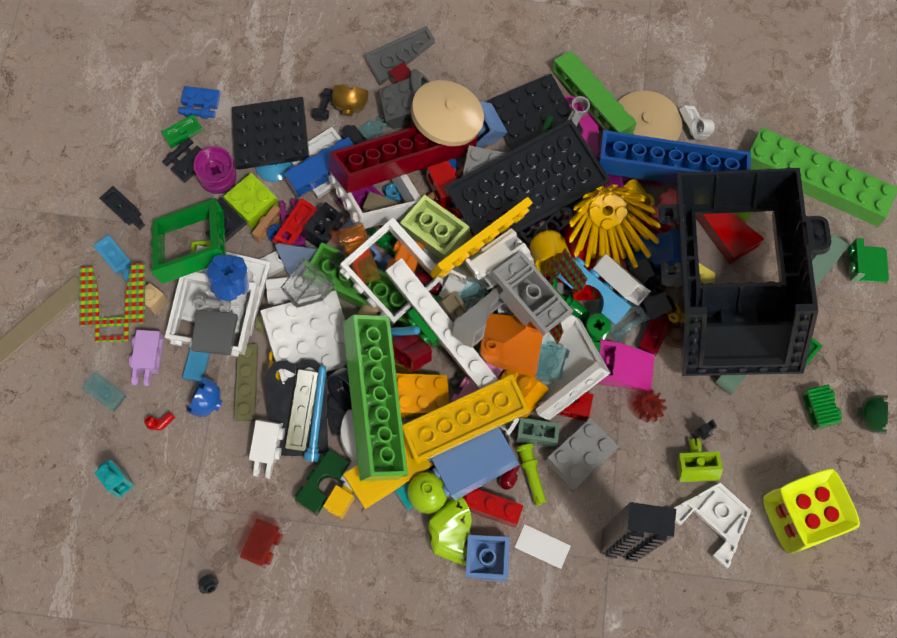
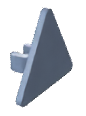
(292, 255)

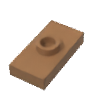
(265, 223)

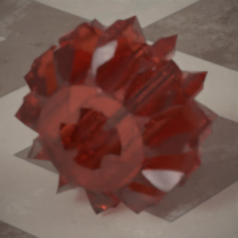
(656, 404)

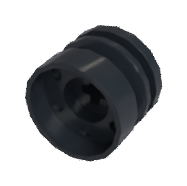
(339, 387)

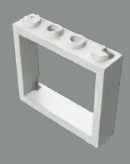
(383, 215)
(410, 245)
(179, 303)

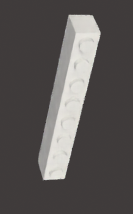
(440, 324)

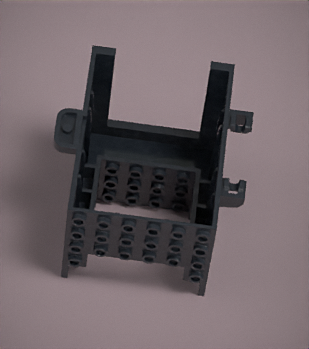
(747, 324)

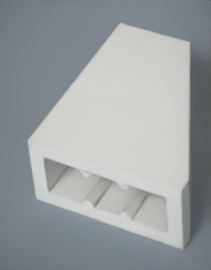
(621, 280)

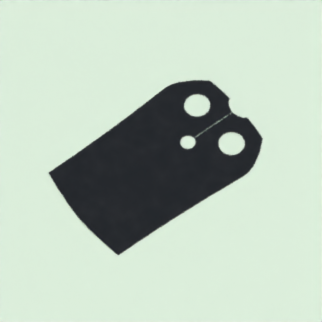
(280, 403)

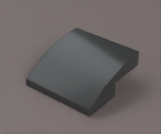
(214, 332)

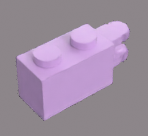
(146, 355)

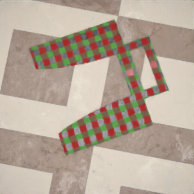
(572, 274)

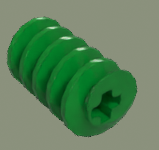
(598, 327)

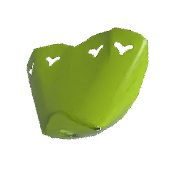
(448, 531)

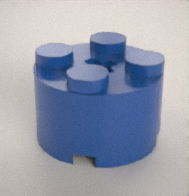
(227, 277)

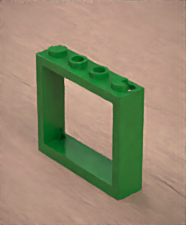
(195, 261)

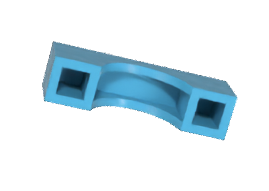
(611, 304)

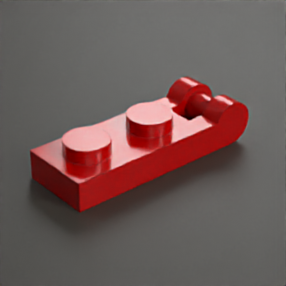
(295, 222)

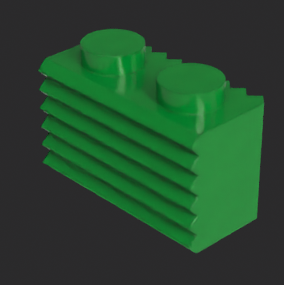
(822, 407)

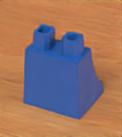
(662, 252)

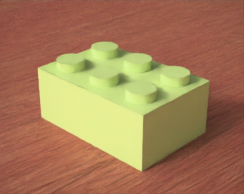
(435, 228)

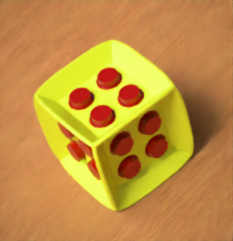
(811, 510)

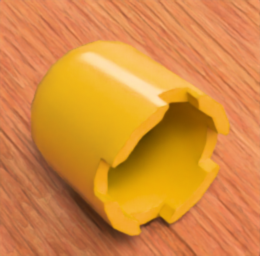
(544, 246)

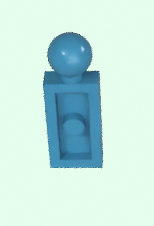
(114, 256)

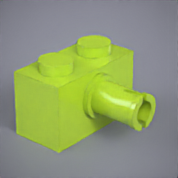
(699, 464)

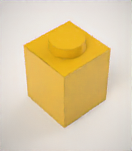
(339, 501)

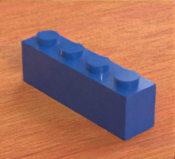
(313, 170)

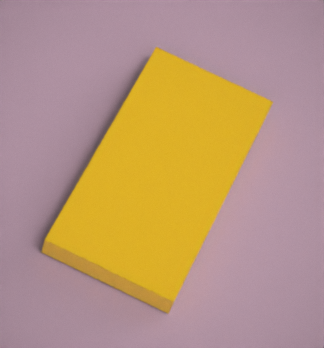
(372, 491)

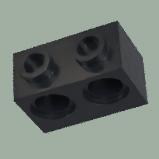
(319, 223)

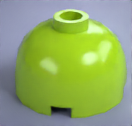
(426, 493)

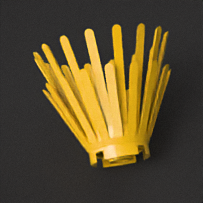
(608, 214)

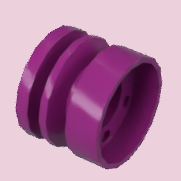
(214, 161)

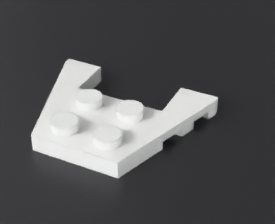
(720, 512)

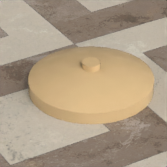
(447, 113)
(654, 115)

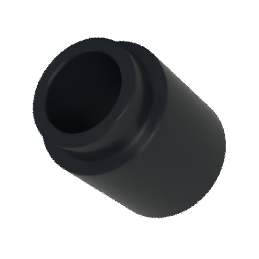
(353, 133)

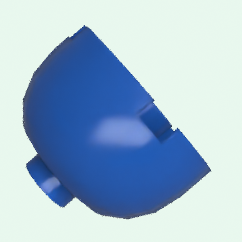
(205, 398)

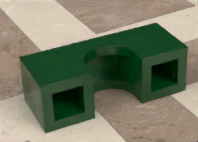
(329, 466)

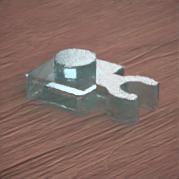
(374, 129)

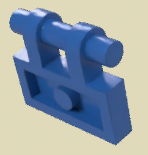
(199, 97)

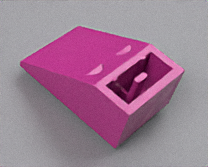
(627, 366)

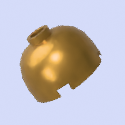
(349, 99)

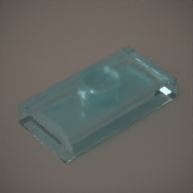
(104, 392)

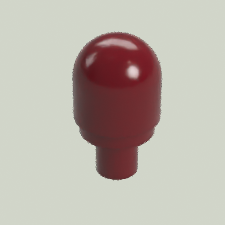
(509, 478)

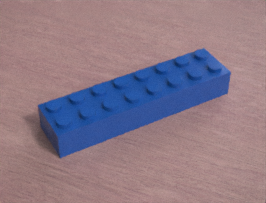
(662, 158)

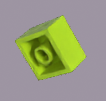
(251, 200)

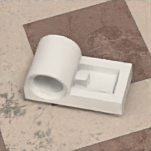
(695, 123)

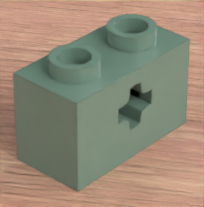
(538, 432)

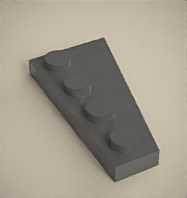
(398, 51)

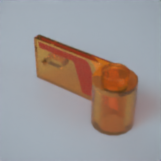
(363, 266)

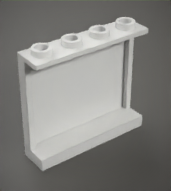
(581, 369)

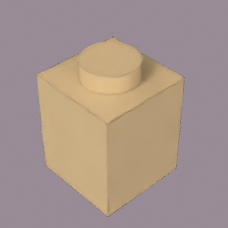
(154, 299)

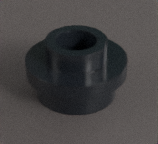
(208, 584)

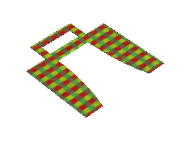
(133, 303)

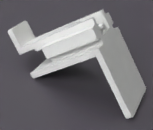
(495, 255)

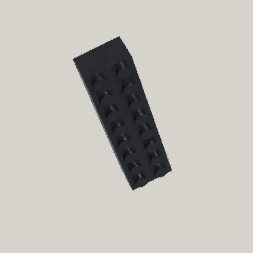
(637, 531)

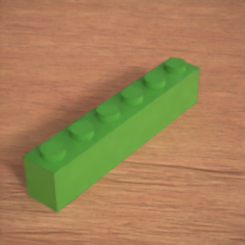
(583, 83)

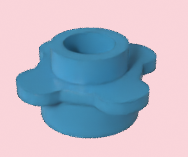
(392, 188)

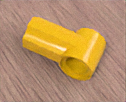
(638, 189)

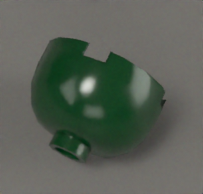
(874, 414)

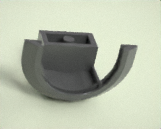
(398, 99)

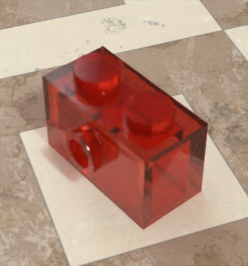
(261, 544)

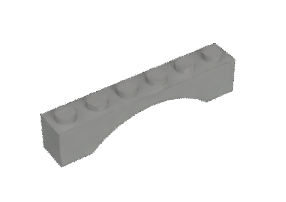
(472, 324)

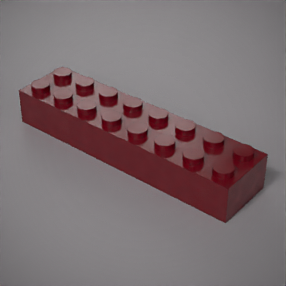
(389, 158)

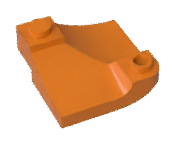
(511, 344)

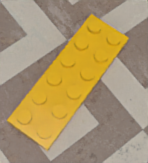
(484, 237)
(465, 419)

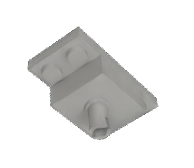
(530, 294)

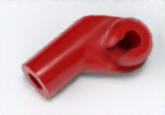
(157, 423)

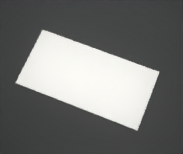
(542, 546)

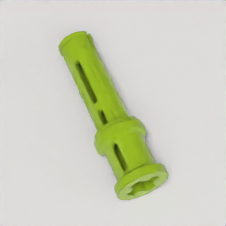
(530, 465)

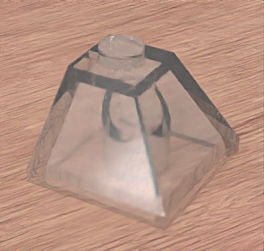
(307, 285)

